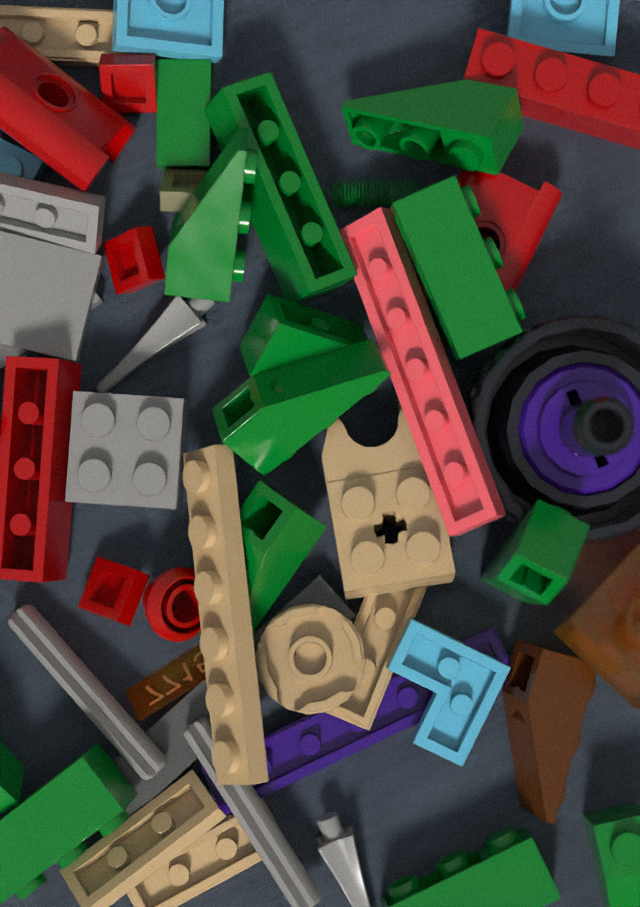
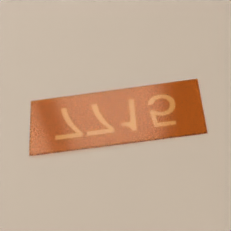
(167, 683)

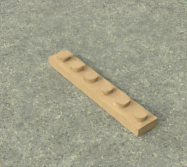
(224, 616)

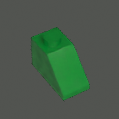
(293, 332)

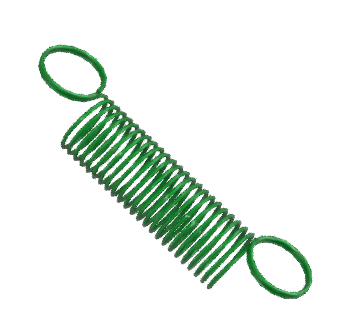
(336, 200)

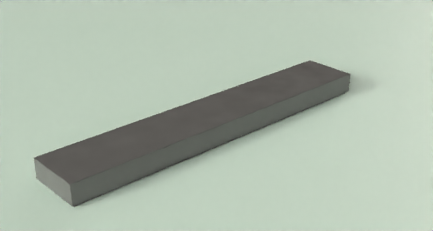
(168, 730)

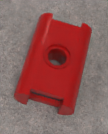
(57, 114)
(512, 217)

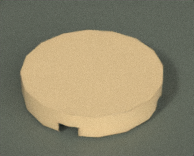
(310, 659)

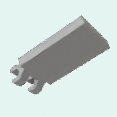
(45, 296)

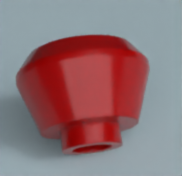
(172, 605)

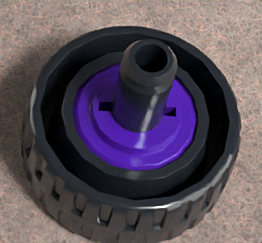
(565, 422)

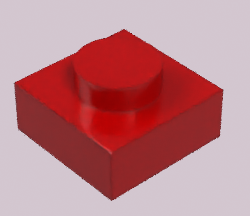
(129, 82)
(134, 260)
(113, 591)

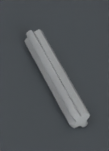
(87, 692)
(256, 824)

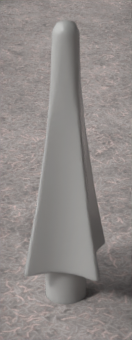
(174, 324)
(341, 856)

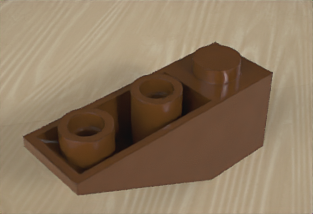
(544, 716)

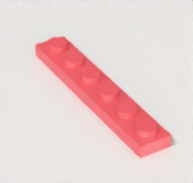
(421, 374)

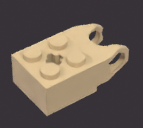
(378, 488)

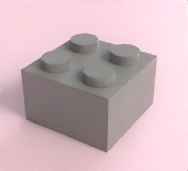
(127, 450)

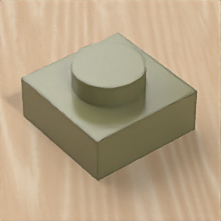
(178, 187)

